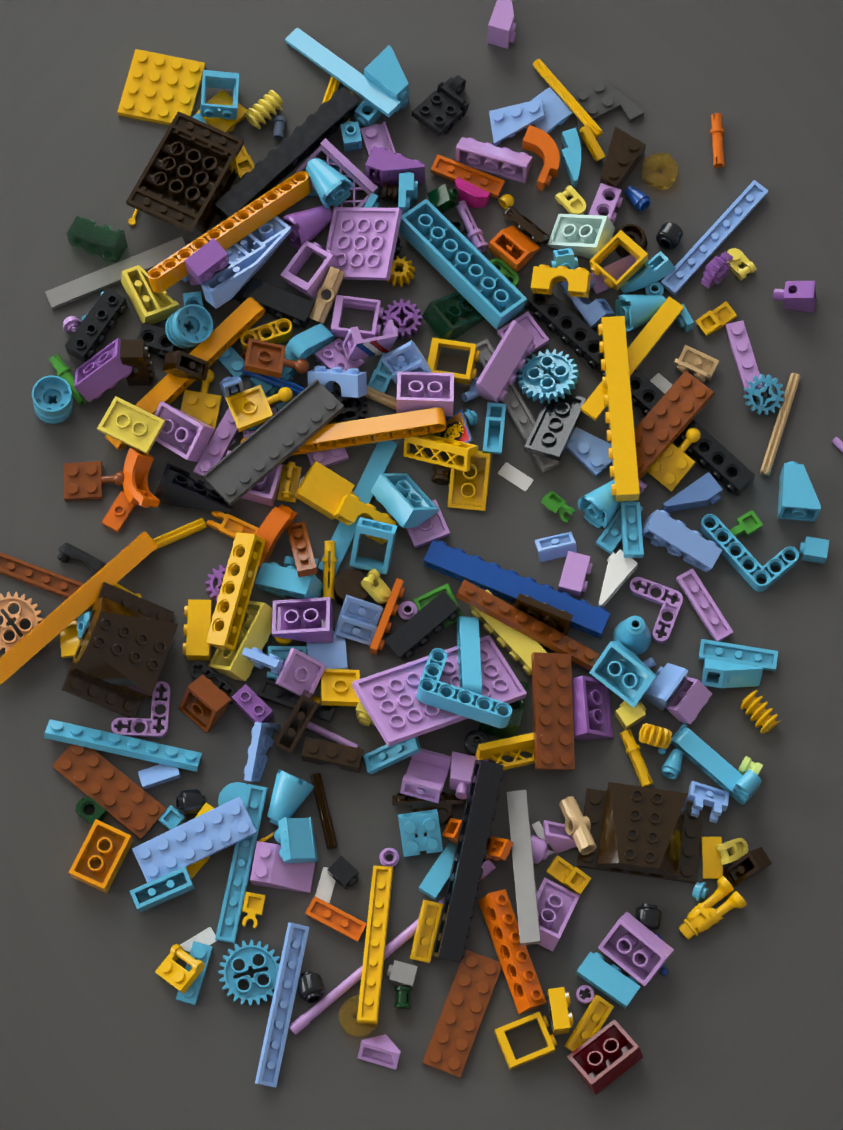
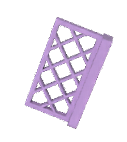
(348, 168)

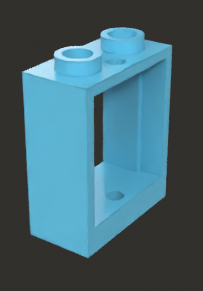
(220, 80)
(375, 529)

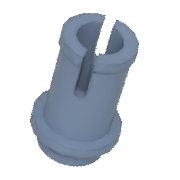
(279, 127)

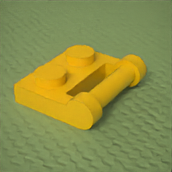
(176, 974)

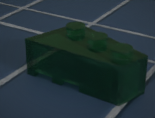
(97, 239)

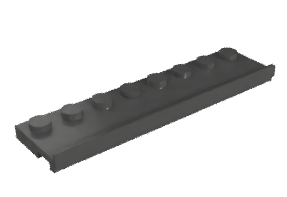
(273, 442)

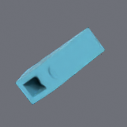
(729, 674)

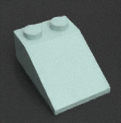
(581, 233)

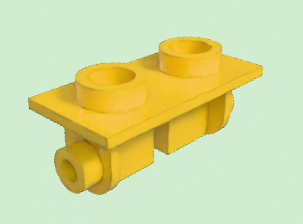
(289, 482)

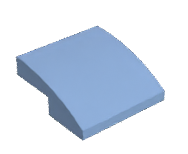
(555, 111)
(405, 359)
(358, 620)
(330, 653)

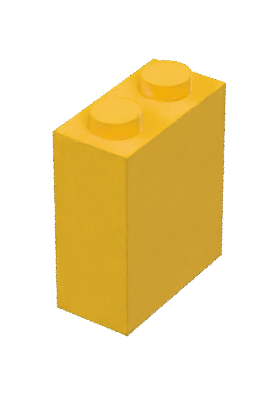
(323, 489)

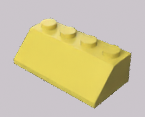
(253, 633)

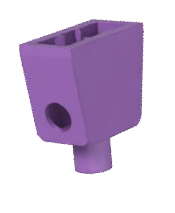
(798, 295)

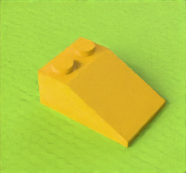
(470, 488)

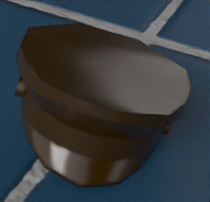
(636, 234)
(349, 584)

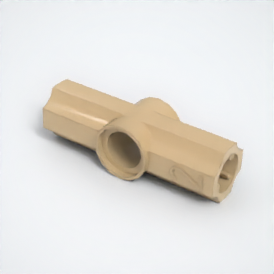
(322, 307)
(577, 825)

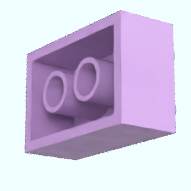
(425, 391)
(635, 948)

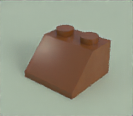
(204, 703)

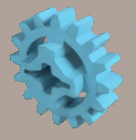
(767, 388)

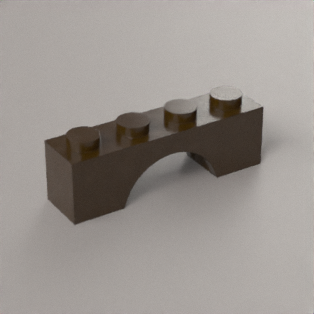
(136, 354)

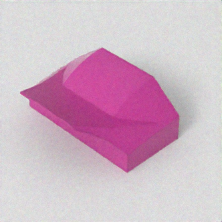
(473, 195)

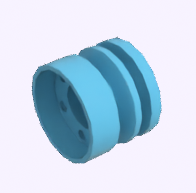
(195, 319)
(52, 390)

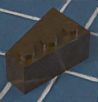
(621, 158)

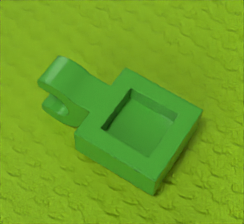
(557, 504)
(747, 524)

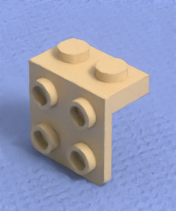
(697, 363)

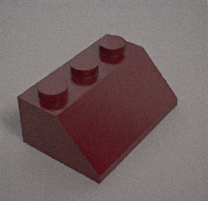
(605, 1056)

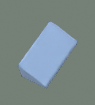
(555, 546)
(158, 775)

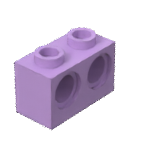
(601, 205)

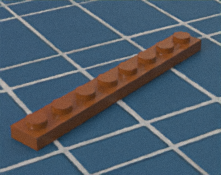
(526, 624)

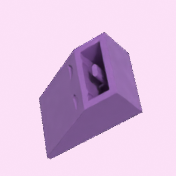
(385, 167)

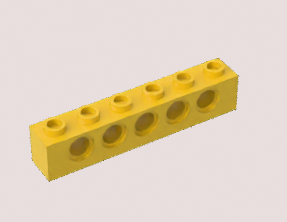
(235, 591)

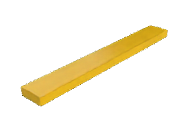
(638, 351)
(375, 945)

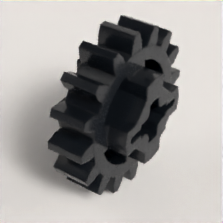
(352, 413)

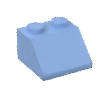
(665, 685)

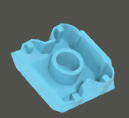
(296, 840)

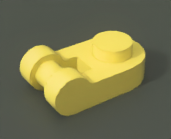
(575, 205)
(738, 260)
(380, 591)
(737, 848)

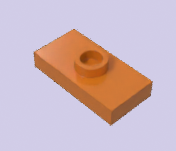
(118, 513)

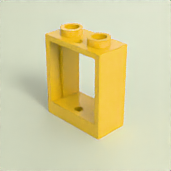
(631, 247)
(474, 357)
(505, 1046)

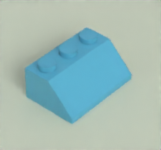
(403, 499)

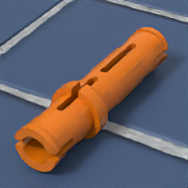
(717, 140)

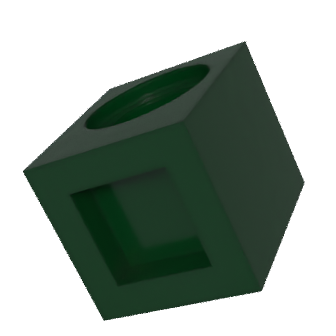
(443, 198)
(99, 813)

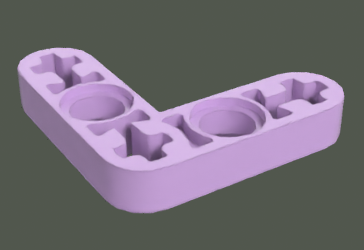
(666, 605)
(150, 724)

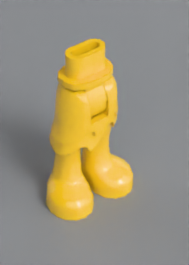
(705, 916)

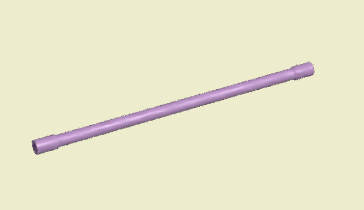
(305, 1019)

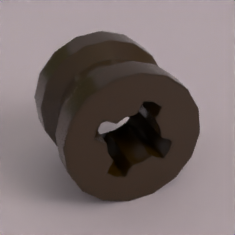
(390, 192)
(441, 475)

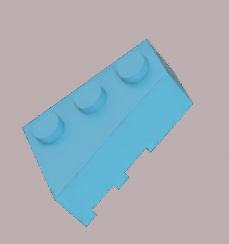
(285, 582)

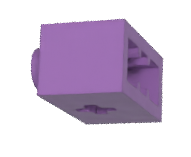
(252, 705)

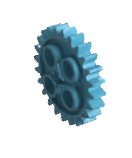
(548, 376)
(246, 954)

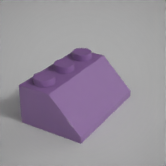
(101, 372)
(591, 709)

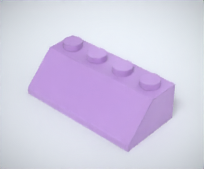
(493, 159)
(505, 363)

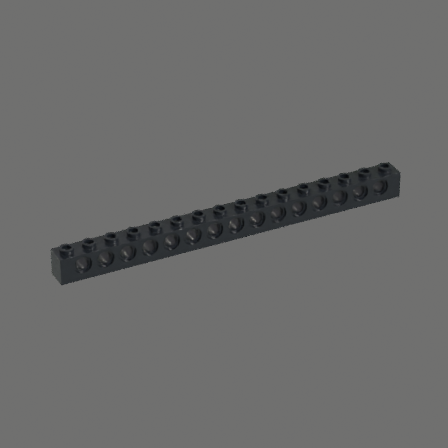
(579, 328)

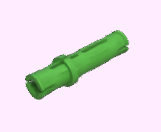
(65, 372)

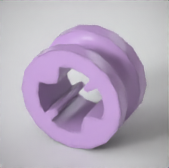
(587, 1000)

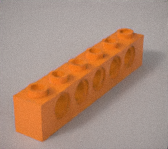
(512, 956)

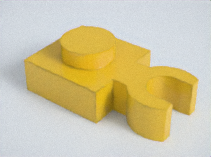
(253, 906)

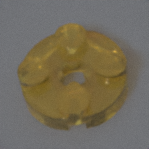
(662, 161)
(350, 1024)

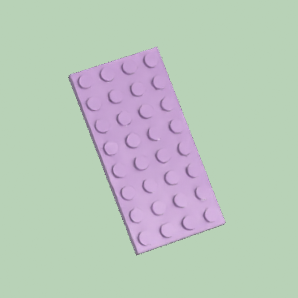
(401, 716)

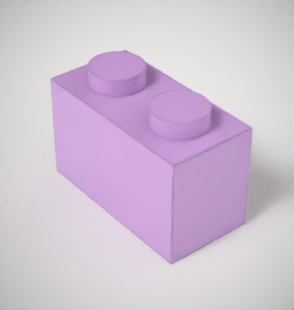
(574, 574)
(688, 700)

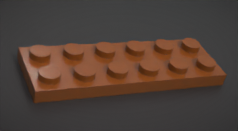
(669, 419)
(553, 711)
(110, 789)
(462, 1014)

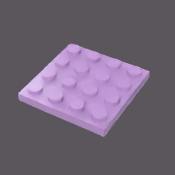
(364, 241)

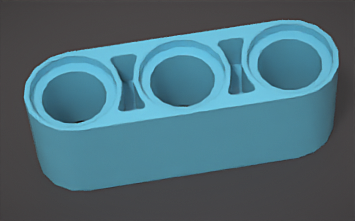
(310, 341)

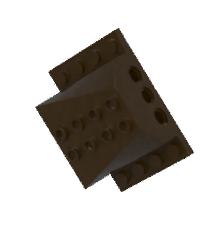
(187, 174)
(120, 651)
(642, 832)

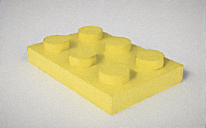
(131, 425)

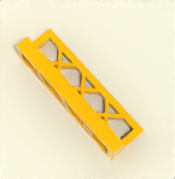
(442, 444)
(509, 747)

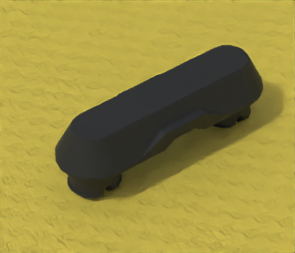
(68, 550)

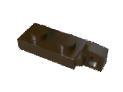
(526, 224)

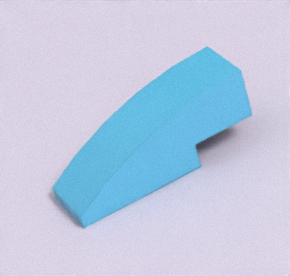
(571, 155)
(649, 273)
(494, 428)
(439, 873)

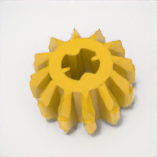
(402, 277)
(655, 736)

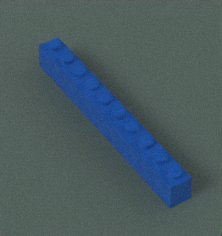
(509, 584)

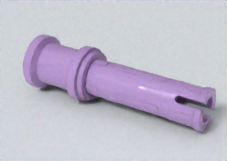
(474, 233)

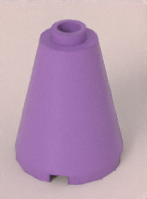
(307, 224)

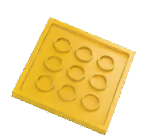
(160, 87)

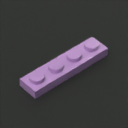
(742, 353)
(218, 444)
(704, 605)

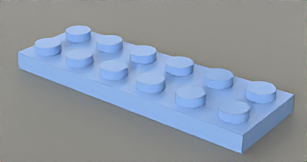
(195, 840)

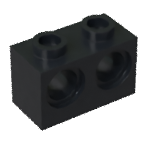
(159, 339)

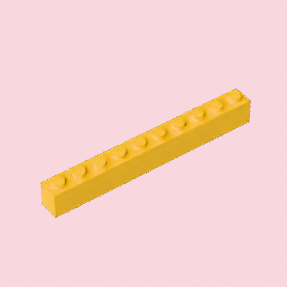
(619, 409)

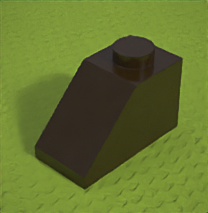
(185, 366)
(747, 866)

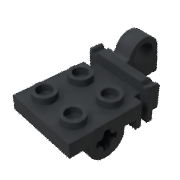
(443, 106)

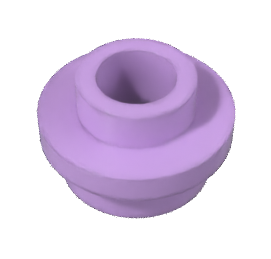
(70, 324)
(406, 616)
(389, 851)

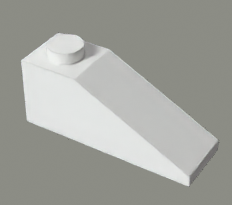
(616, 574)

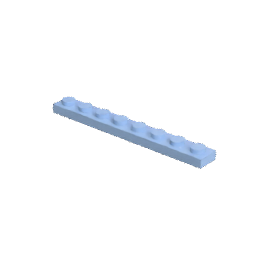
(714, 237)
(282, 1005)

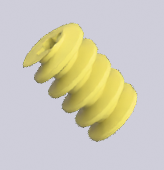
(263, 109)

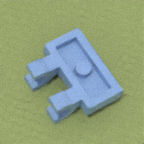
(261, 659)
(709, 796)

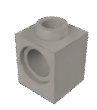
(402, 974)

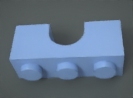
(352, 381)

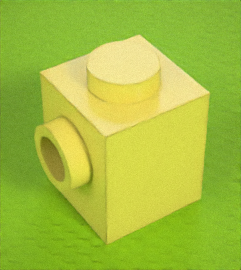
(630, 716)

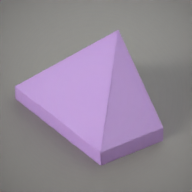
(557, 836)
(379, 1051)

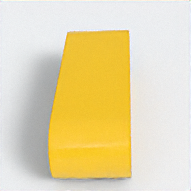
(271, 328)

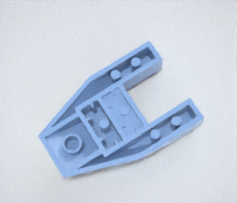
(244, 261)

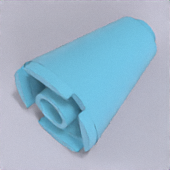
(329, 183)
(637, 309)
(599, 505)
(633, 634)
(287, 796)

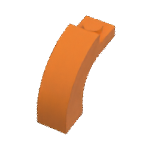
(546, 148)
(136, 479)
(273, 527)
(496, 847)

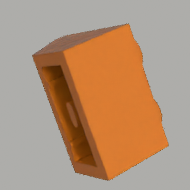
(513, 247)

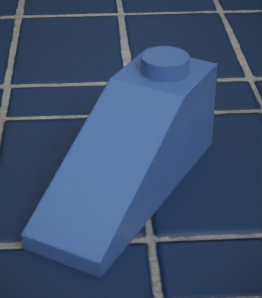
(231, 386)
(696, 495)

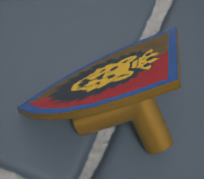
(457, 428)

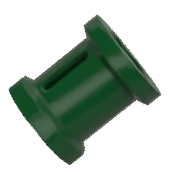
(402, 997)

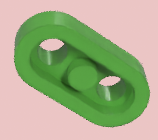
(506, 270)

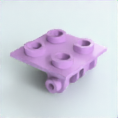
(334, 356)

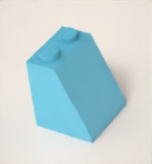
(388, 75)
(796, 494)

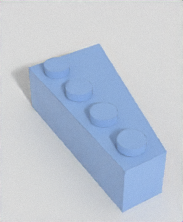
(680, 540)

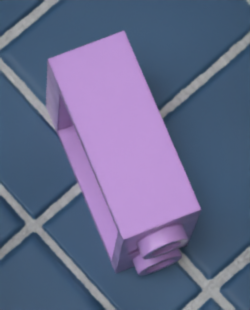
(312, 287)
(356, 303)

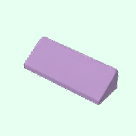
(615, 269)

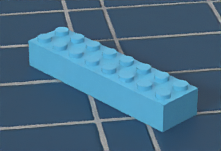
(461, 264)

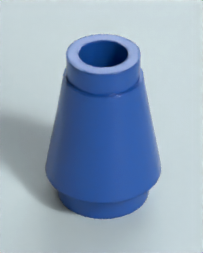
(637, 198)

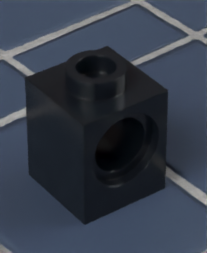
(343, 873)

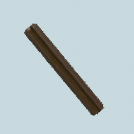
(324, 812)

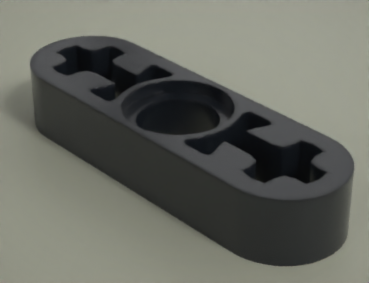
(205, 669)

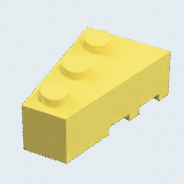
(149, 305)

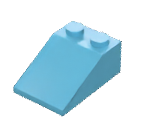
(623, 673)

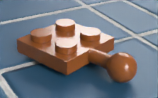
(269, 359)
(86, 480)

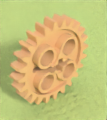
(26, 612)

